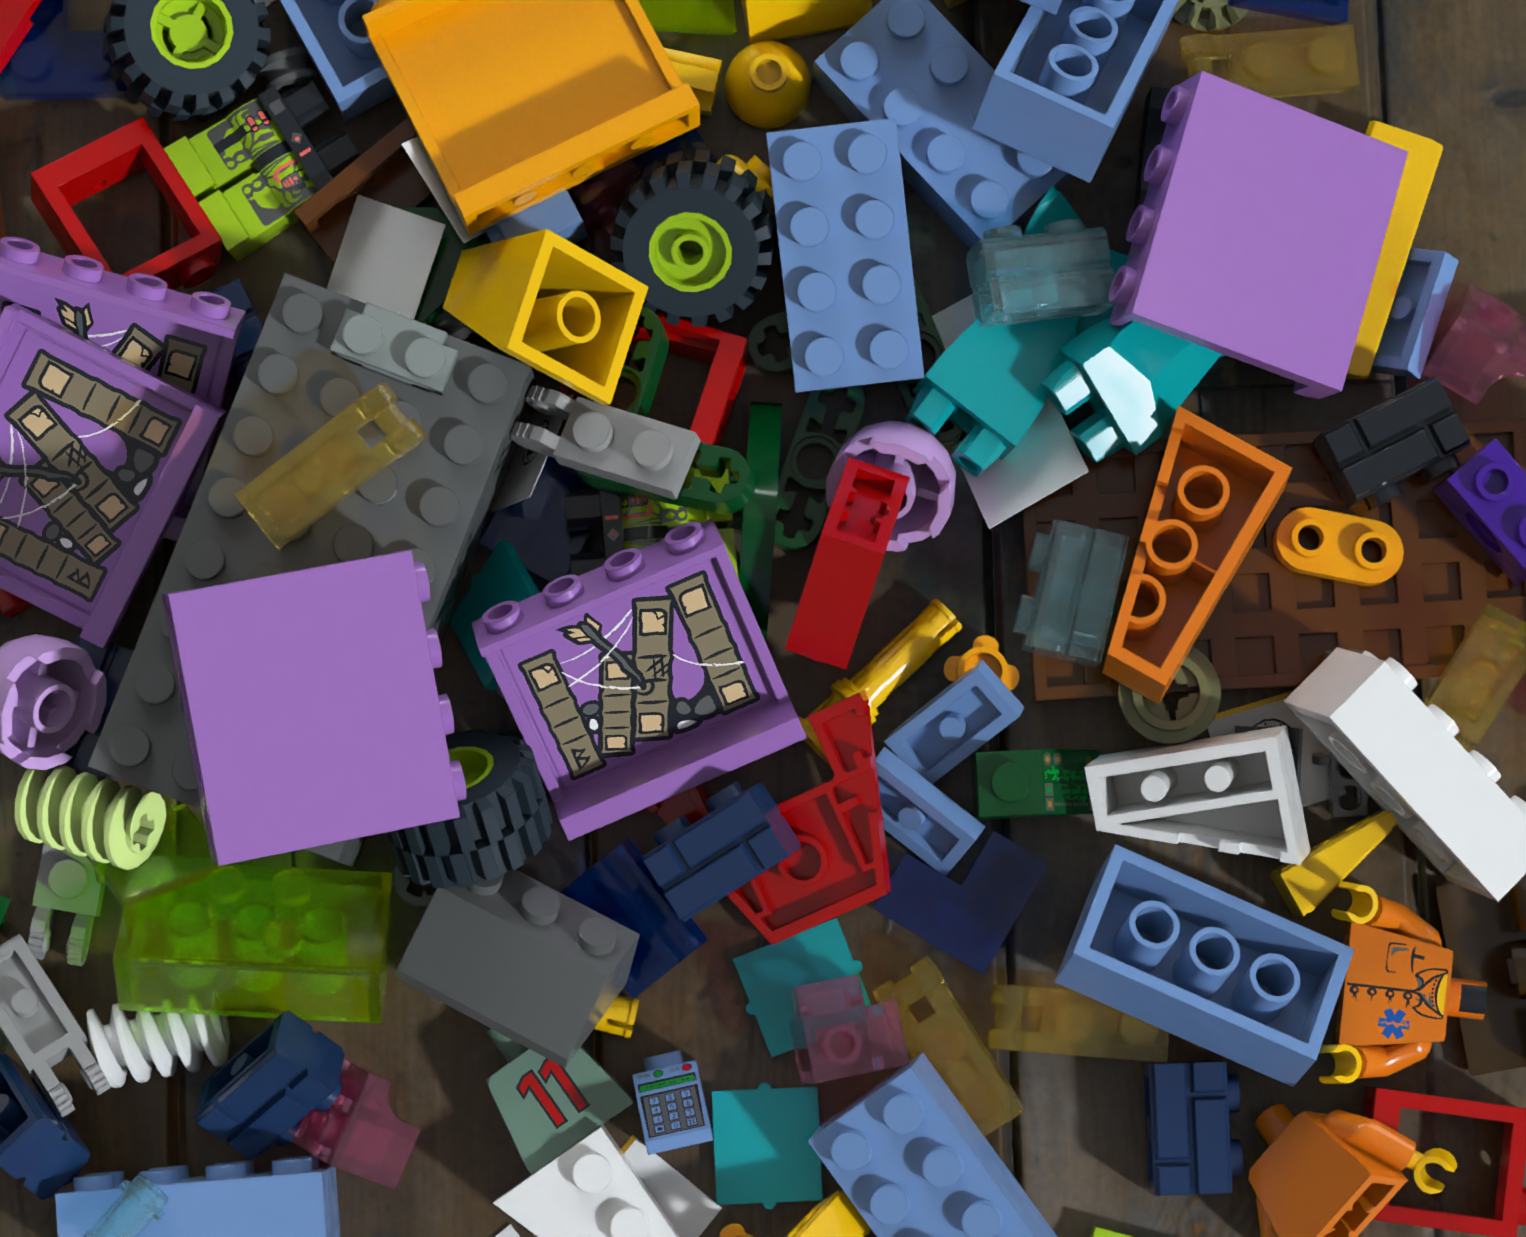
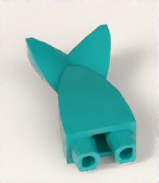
(994, 374)
(1130, 380)

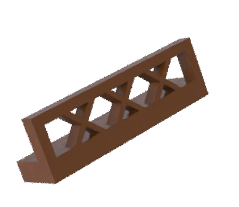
(379, 174)

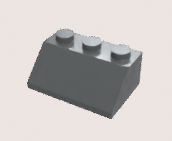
(520, 961)

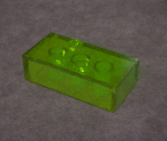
(261, 945)

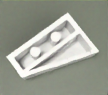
(1206, 792)
(587, 1194)

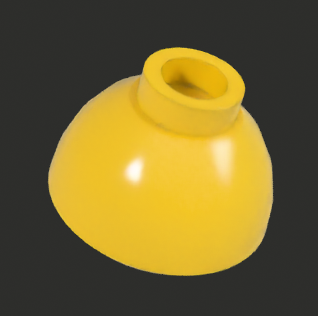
(767, 84)

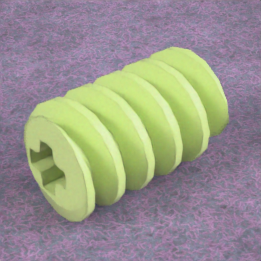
(89, 816)

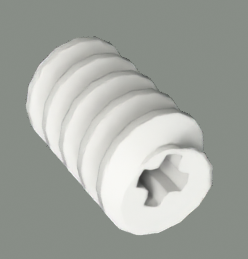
(156, 1040)

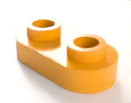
(1339, 546)

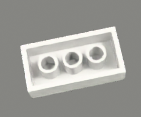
(1416, 769)

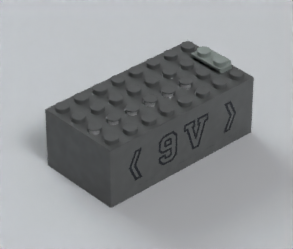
(435, 500)

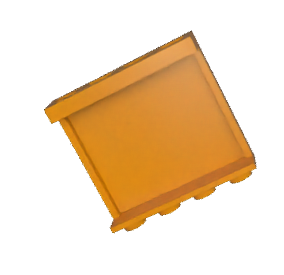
(527, 93)

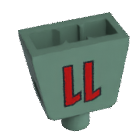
(550, 1104)

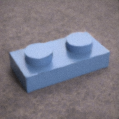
(1415, 313)
(955, 723)
(923, 815)

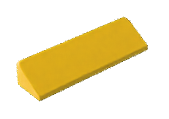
(1403, 223)

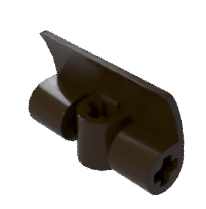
(1490, 947)

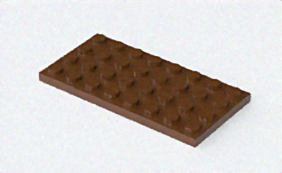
(1279, 621)

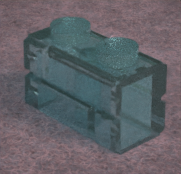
(1040, 274)
(1072, 592)

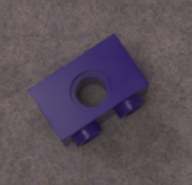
(1490, 503)

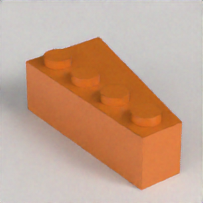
(1196, 533)

